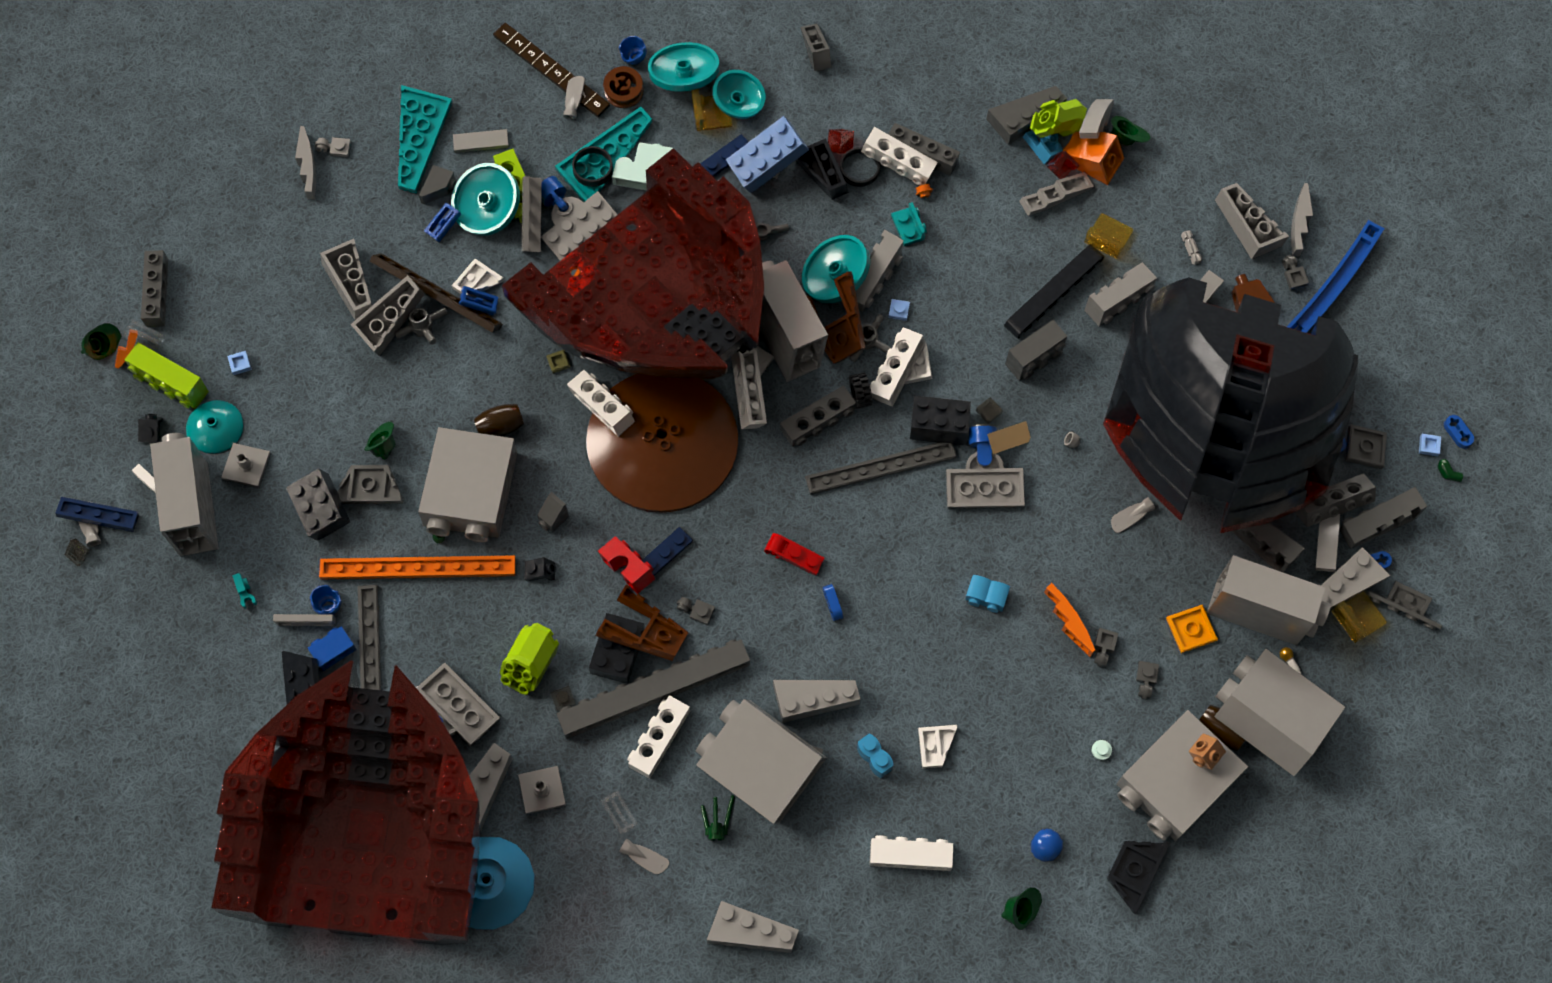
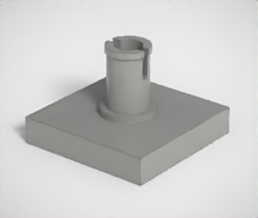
(246, 465)
(542, 790)

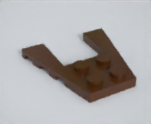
(846, 333)
(660, 636)

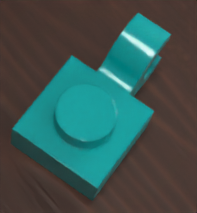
(242, 586)

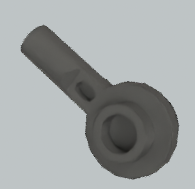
(765, 230)

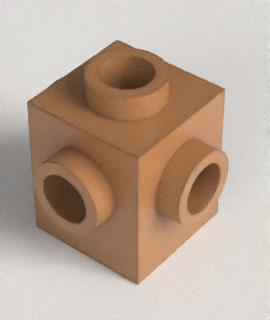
(1207, 751)

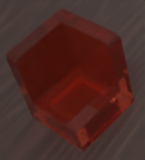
(840, 140)
(1062, 164)

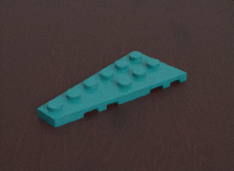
(420, 128)
(616, 141)

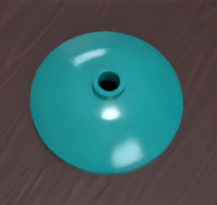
(740, 86)
(219, 435)

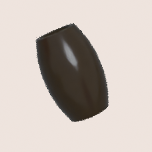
(499, 420)
(1220, 730)

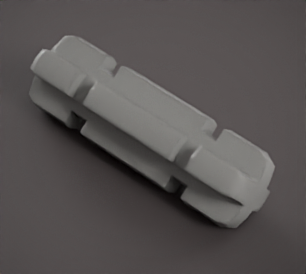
(1191, 247)

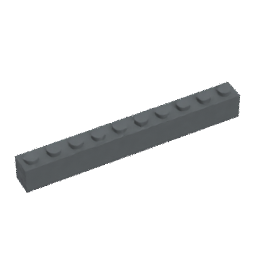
(653, 689)

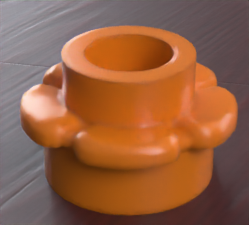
(924, 190)

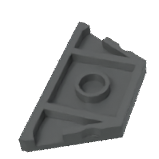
(369, 486)

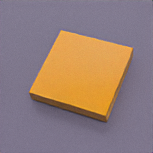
(1191, 628)

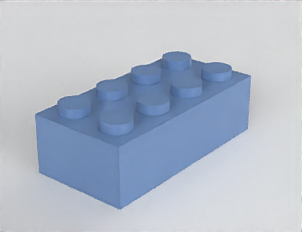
(767, 154)

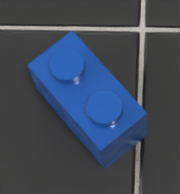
(331, 648)

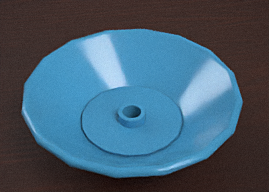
(509, 884)

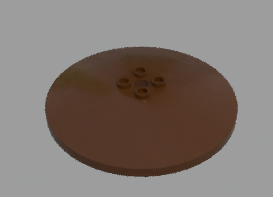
(672, 470)

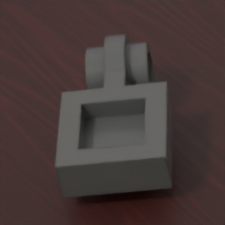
(1294, 276)
(700, 612)
(1105, 642)
(1146, 673)

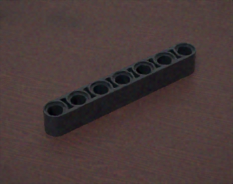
(1053, 290)

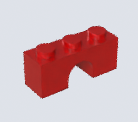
(618, 554)

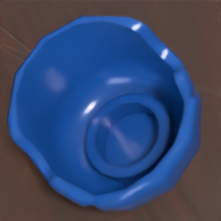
(636, 46)
(324, 594)
(1046, 845)

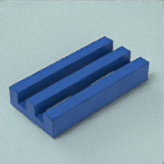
(444, 224)
(478, 303)

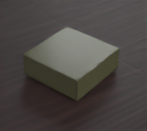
(558, 361)

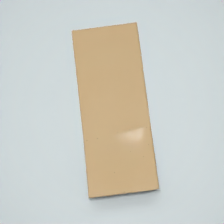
(1009, 437)

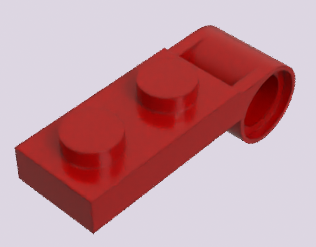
(794, 553)

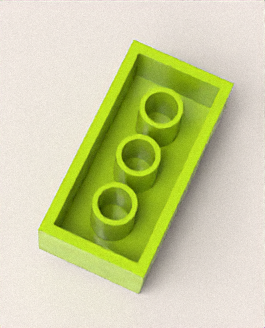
(166, 375)

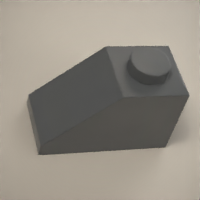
(437, 184)
(552, 513)

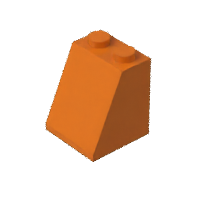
(1096, 157)

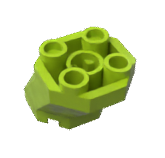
(1058, 118)
(529, 658)

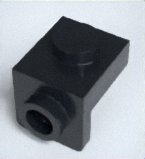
(149, 428)
(540, 569)

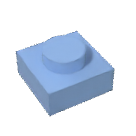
(899, 309)
(239, 363)
(1429, 445)

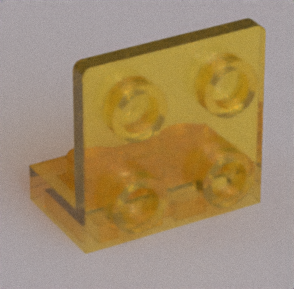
(707, 113)
(1108, 235)
(1359, 617)

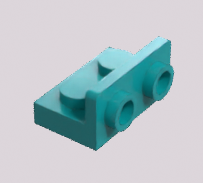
(909, 225)

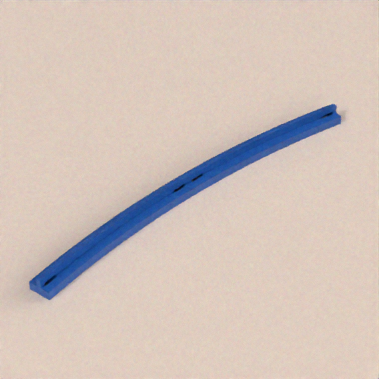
(1338, 279)

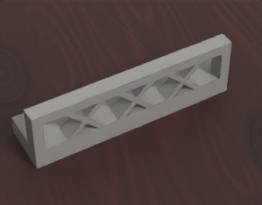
(531, 214)

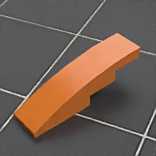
(1073, 625)

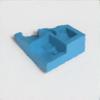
(1046, 148)

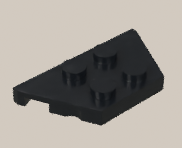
(299, 673)
(1135, 870)

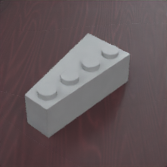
(882, 262)
(347, 276)
(488, 778)
(746, 929)

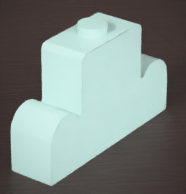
(633, 174)

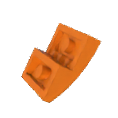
(123, 352)

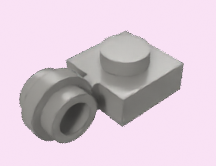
(338, 147)

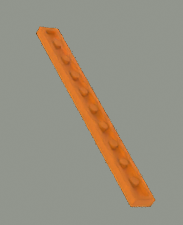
(417, 567)

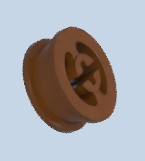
(621, 80)

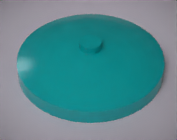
(683, 66)
(486, 199)
(832, 260)

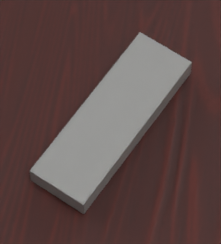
(480, 141)
(304, 620)

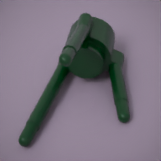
(716, 830)

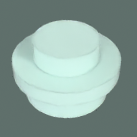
(1101, 750)

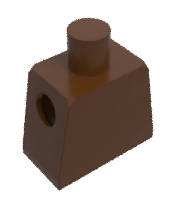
(1252, 288)

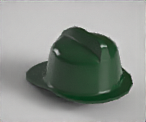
(1128, 132)
(103, 336)
(381, 441)
(1023, 908)

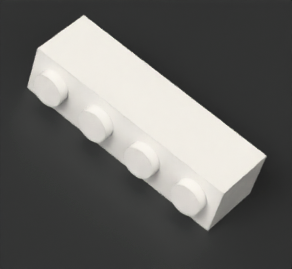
(911, 854)

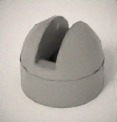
(1075, 440)

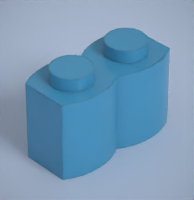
(987, 593)
(878, 759)

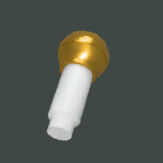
(1287, 655)

